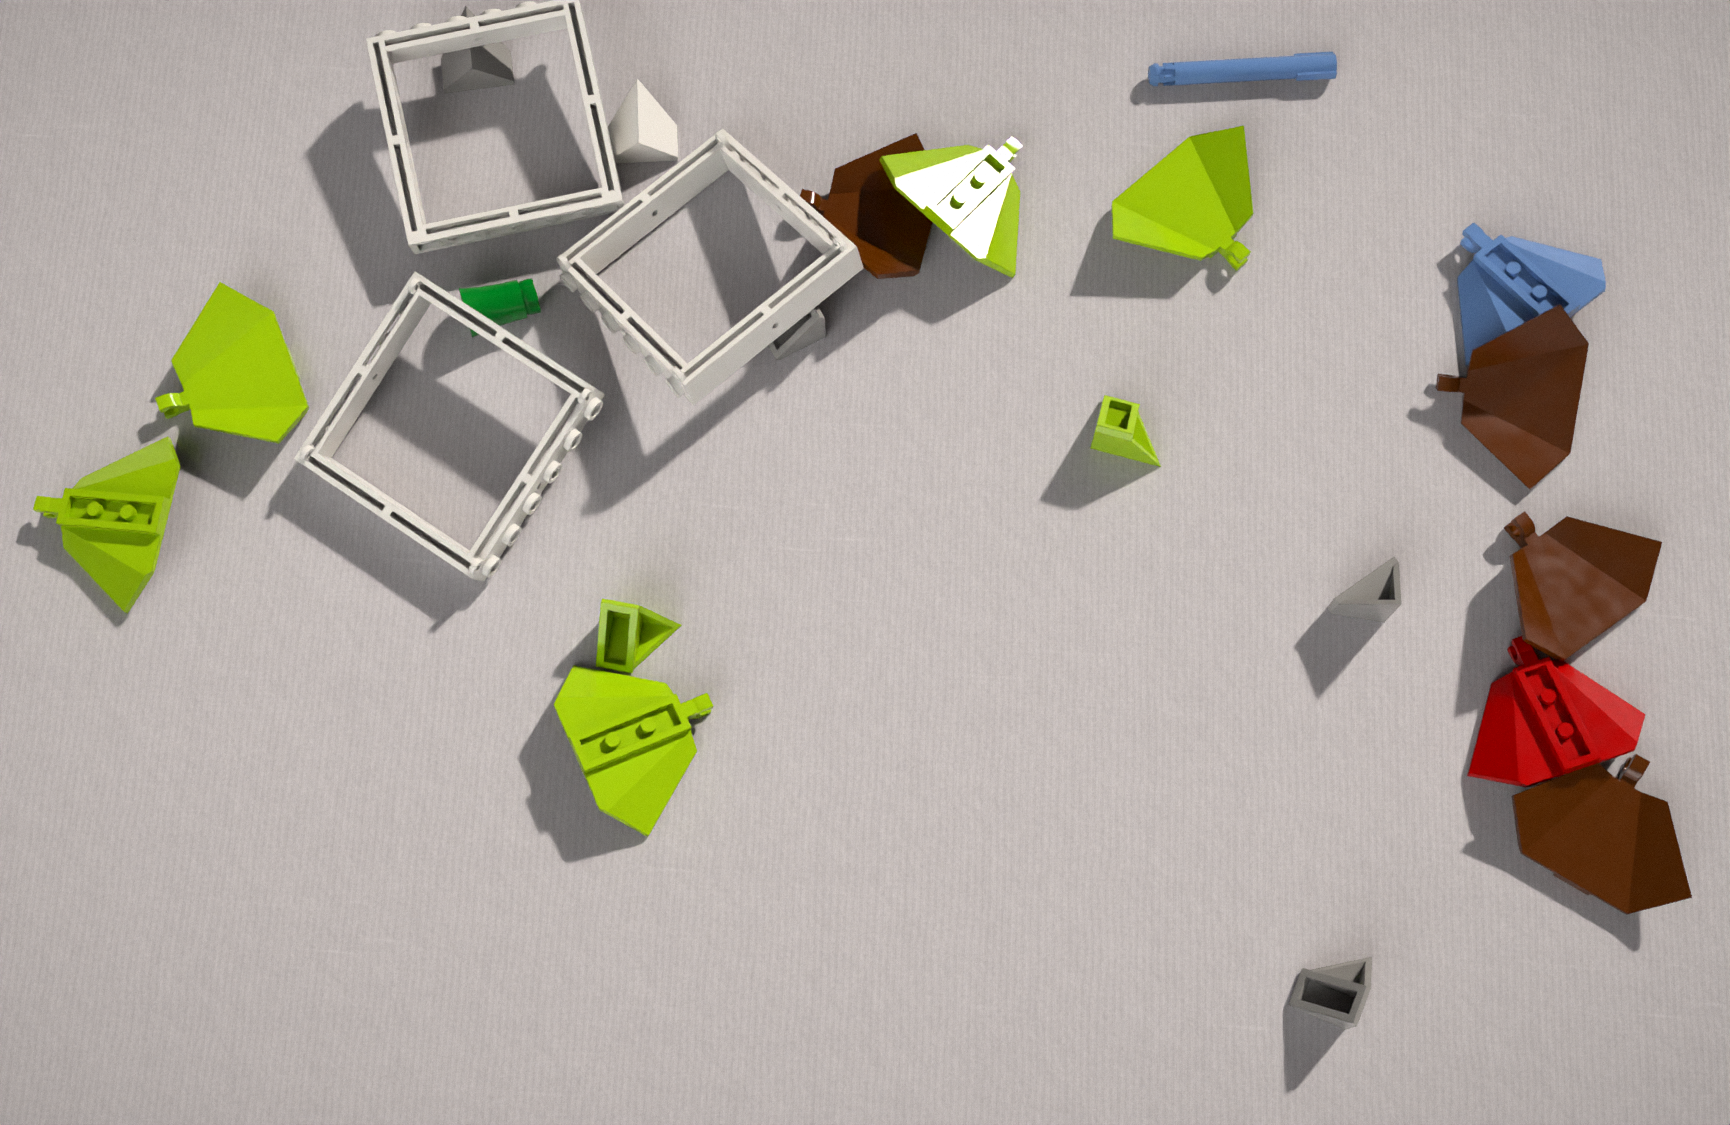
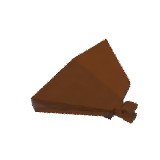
(875, 215)
(1525, 393)
(1577, 581)
(1604, 837)

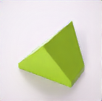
(1123, 432)
(629, 634)

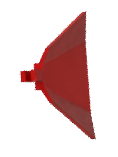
(1549, 722)

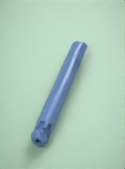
(1299, 67)

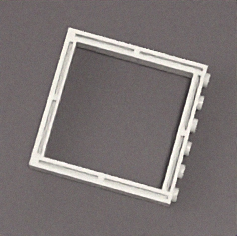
(464, 33)
(757, 329)
(524, 494)

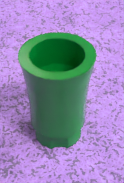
(503, 301)

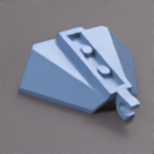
(1517, 281)

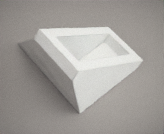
(642, 129)

